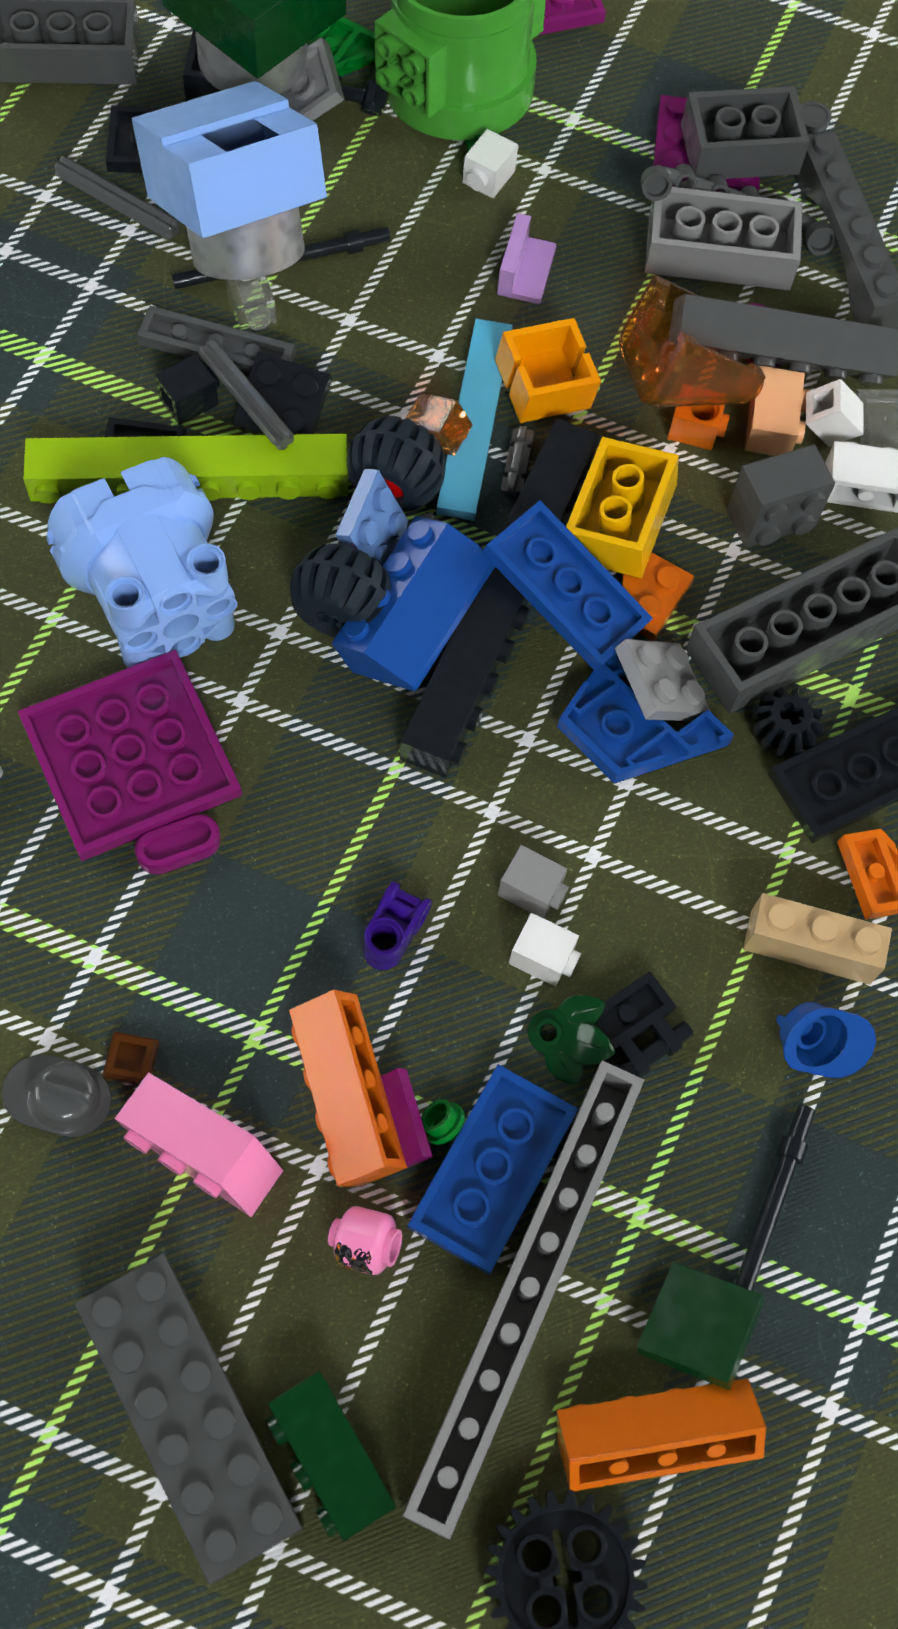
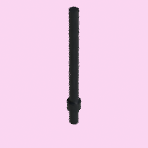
(351, 241)
(791, 1152)

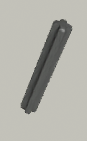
(117, 198)
(246, 395)

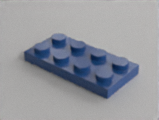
(566, 585)
(492, 1169)

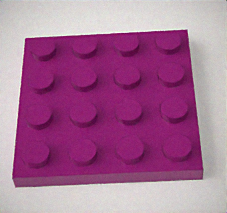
(129, 754)

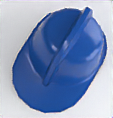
(825, 1040)

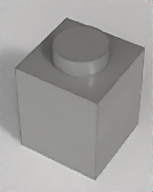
(533, 882)

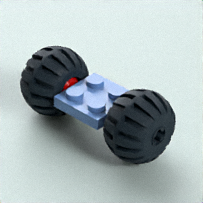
(393, 472)

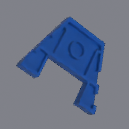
(618, 739)

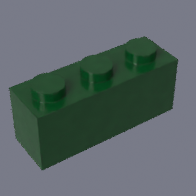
(329, 1457)

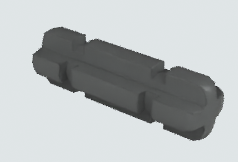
(517, 462)

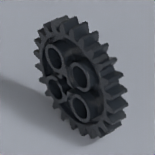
(608, 1568)

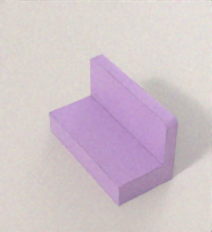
(525, 264)

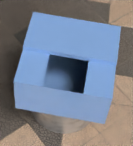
(234, 177)

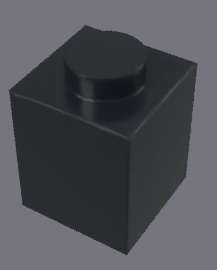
(187, 389)

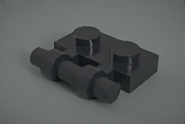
(634, 1011)

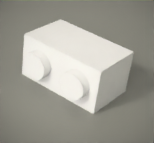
(864, 476)

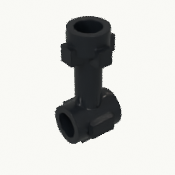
(372, 98)

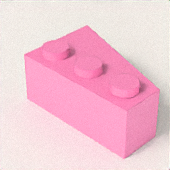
(200, 1143)

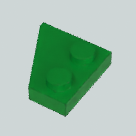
(350, 45)

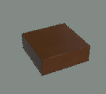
(130, 1058)

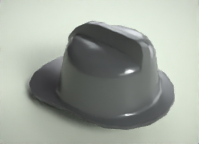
(56, 1095)

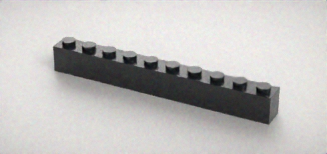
(485, 631)

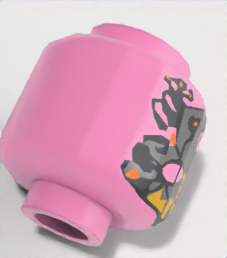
(365, 1240)

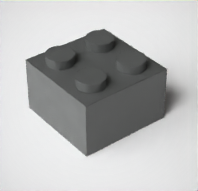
(780, 496)

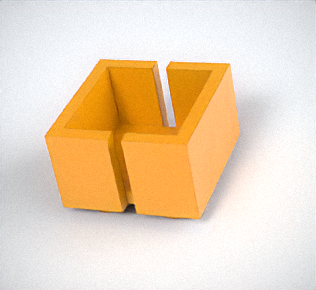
(540, 370)

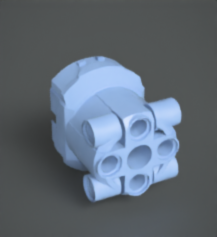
(146, 559)

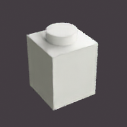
(490, 163)
(834, 412)
(545, 950)

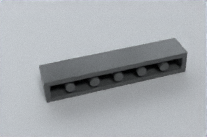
(788, 338)

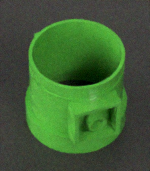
(458, 63)

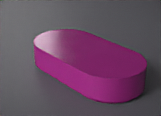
(177, 844)

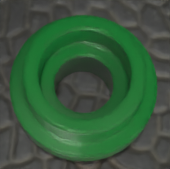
(442, 1121)

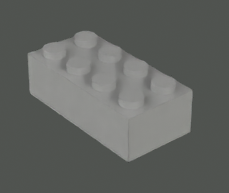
(725, 238)

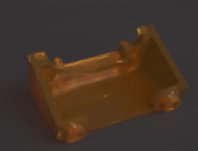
(683, 372)

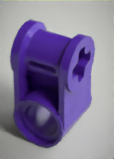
(396, 919)

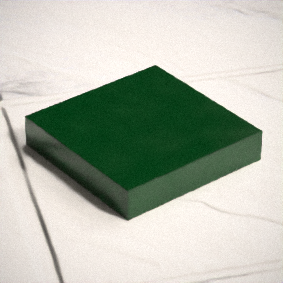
(701, 1325)

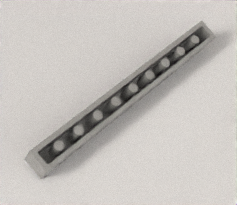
(522, 1303)

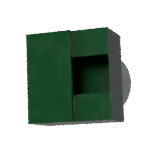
(255, 37)

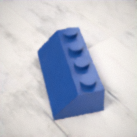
(433, 584)

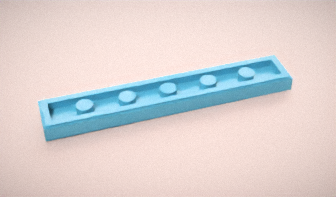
(479, 400)

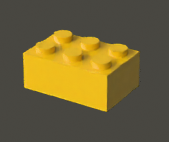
(624, 504)

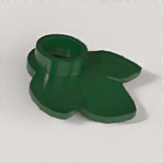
(576, 1040)

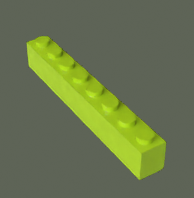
(223, 464)

